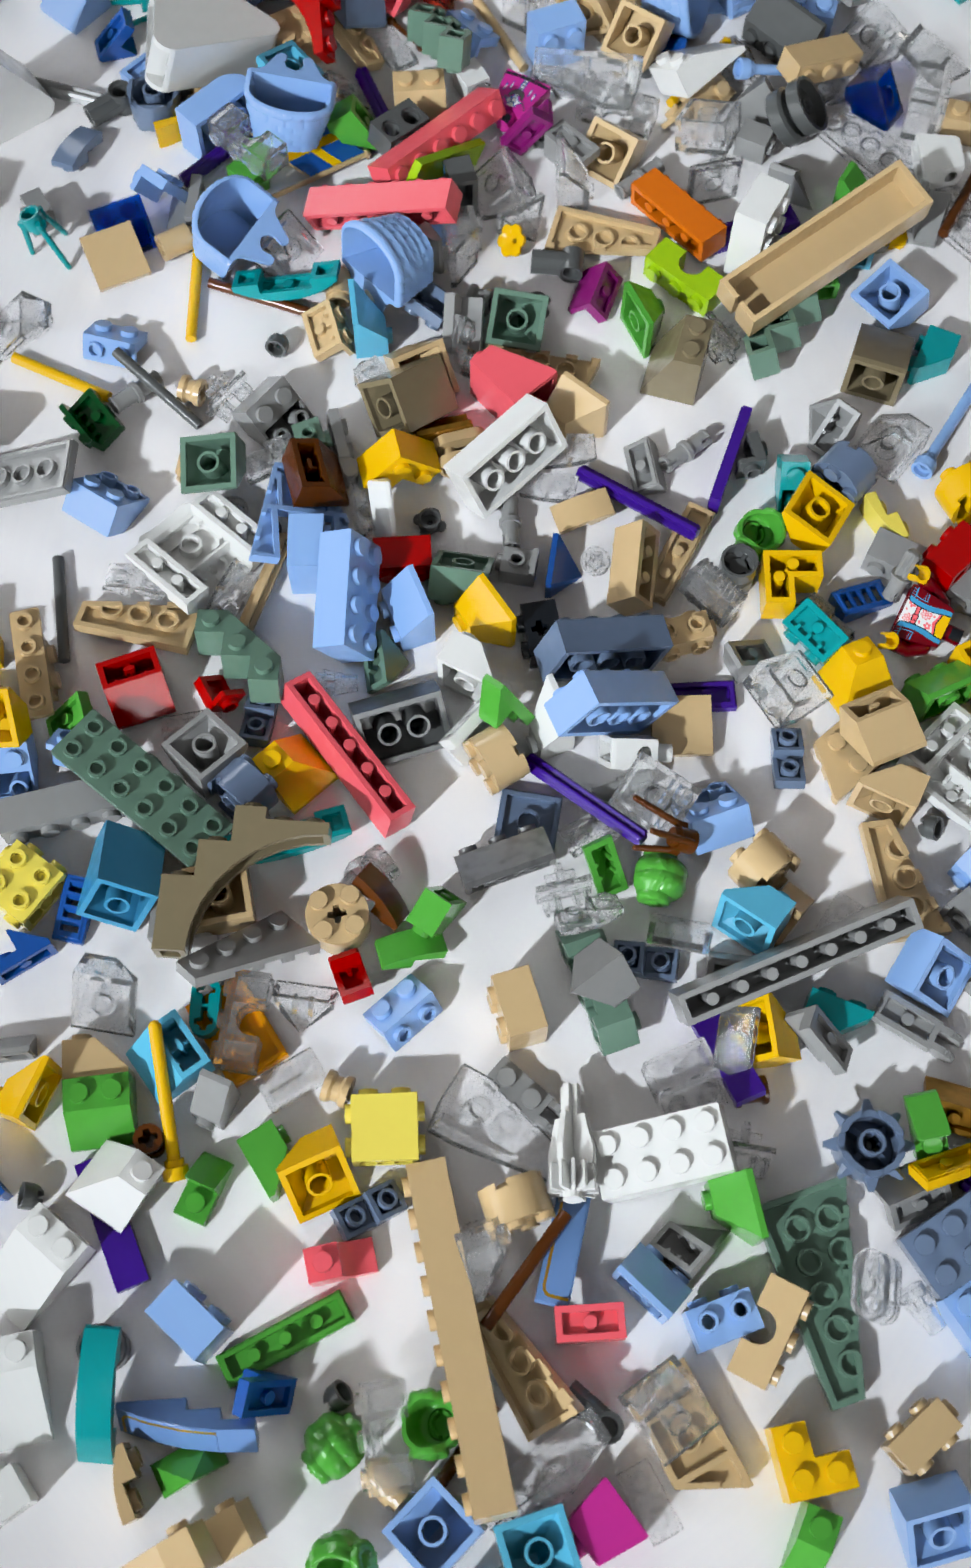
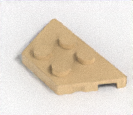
(840, 763)
(708, 1463)

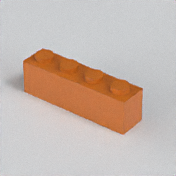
(678, 214)

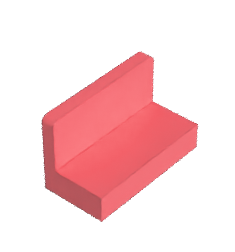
(590, 1323)

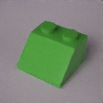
(938, 689)
(100, 1110)

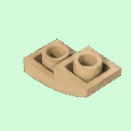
(582, 510)
(126, 1470)

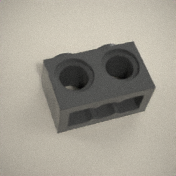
(396, 125)

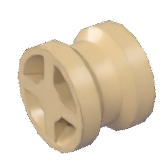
(192, 390)
(337, 1088)

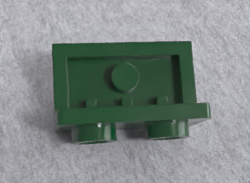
(93, 420)

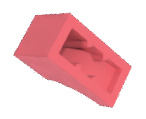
(340, 1261)

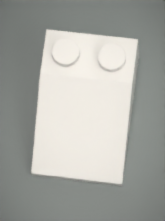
(689, 69)
(38, 1264)
(24, 1391)

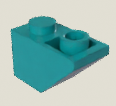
(934, 354)
(789, 474)
(842, 1013)

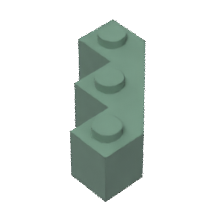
(439, 36)
(779, 337)
(241, 654)
(611, 1027)

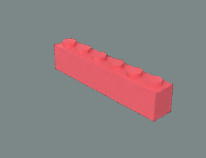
(450, 128)
(420, 200)
(347, 754)

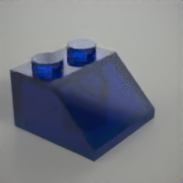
(875, 96)
(123, 210)

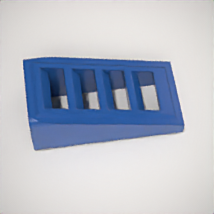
(845, 614)
(68, 894)

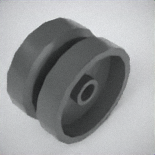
(796, 111)

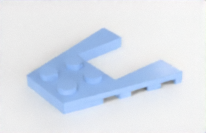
(279, 503)

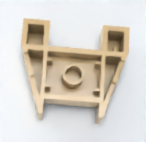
(208, 1542)

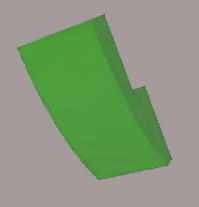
(405, 947)

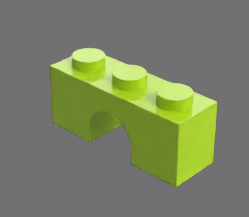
(665, 268)

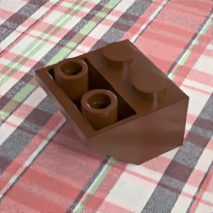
(313, 474)

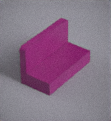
(528, 128)
(596, 291)

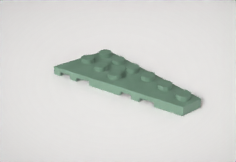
(814, 1250)

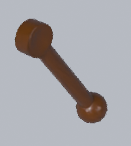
(392, 21)

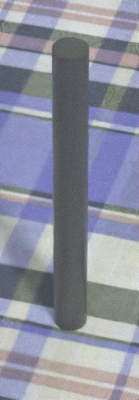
(157, 388)
(61, 609)

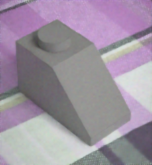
(213, 1100)

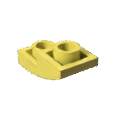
(876, 516)

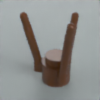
(678, 838)

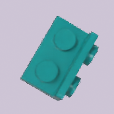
(814, 632)

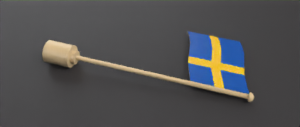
(325, 159)

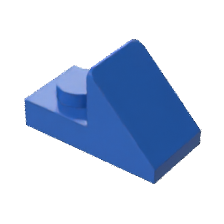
(116, 39)
(29, 952)
(263, 1394)

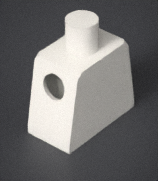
(939, 159)
(622, 750)

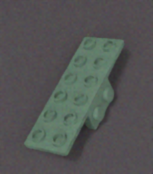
(140, 787)

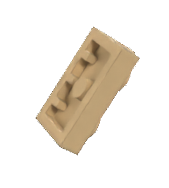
(327, 330)

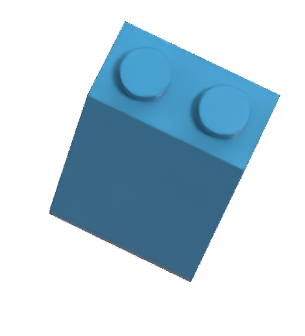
(121, 877)

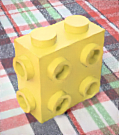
(28, 884)
(385, 1128)

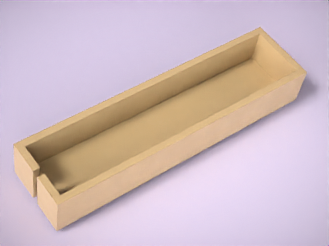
(824, 247)

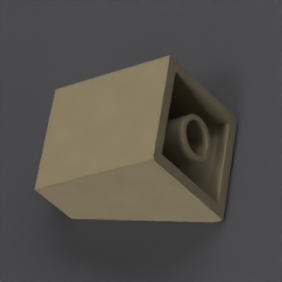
(679, 361)
(878, 364)
(409, 396)

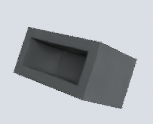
(465, 177)

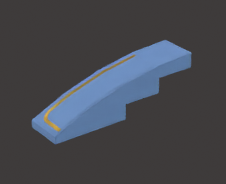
(562, 1259)
(176, 1425)

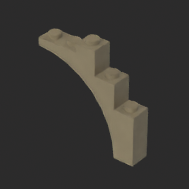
(254, 837)

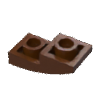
(389, 904)

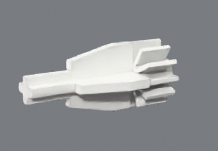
(572, 1152)

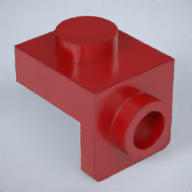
(217, 694)
(350, 976)

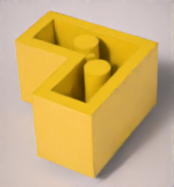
(398, 458)
(785, 574)
(801, 1473)

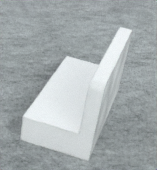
(465, 728)

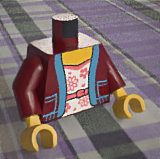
(922, 619)

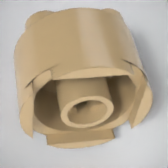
(496, 758)
(763, 862)
(336, 901)
(518, 1201)

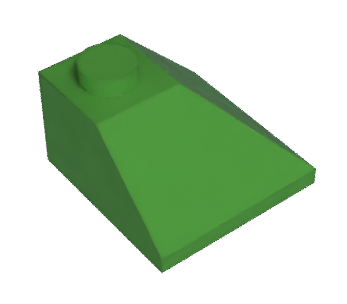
(641, 316)
(736, 1205)

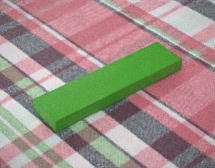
(286, 1337)

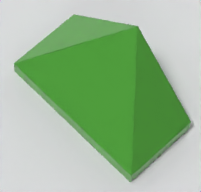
(605, 866)
(185, 1468)

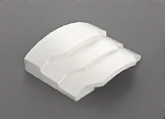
(194, 549)
(948, 763)

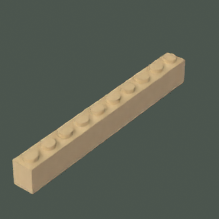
(461, 1345)

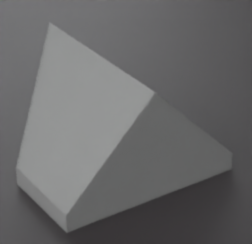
(754, 99)
(791, 176)
(831, 423)
(603, 974)
(687, 1246)

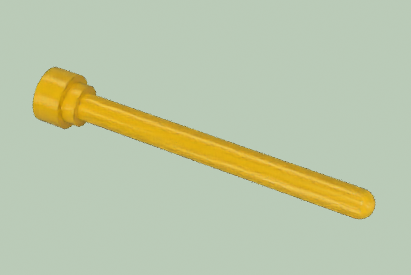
(174, 1165)

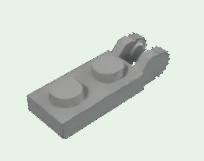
(344, 451)
(915, 1025)
(525, 1092)

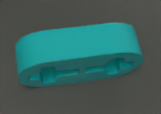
(198, 1007)

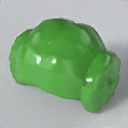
(761, 530)
(659, 879)
(427, 1426)
(332, 1446)
(342, 1550)

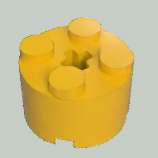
(955, 493)

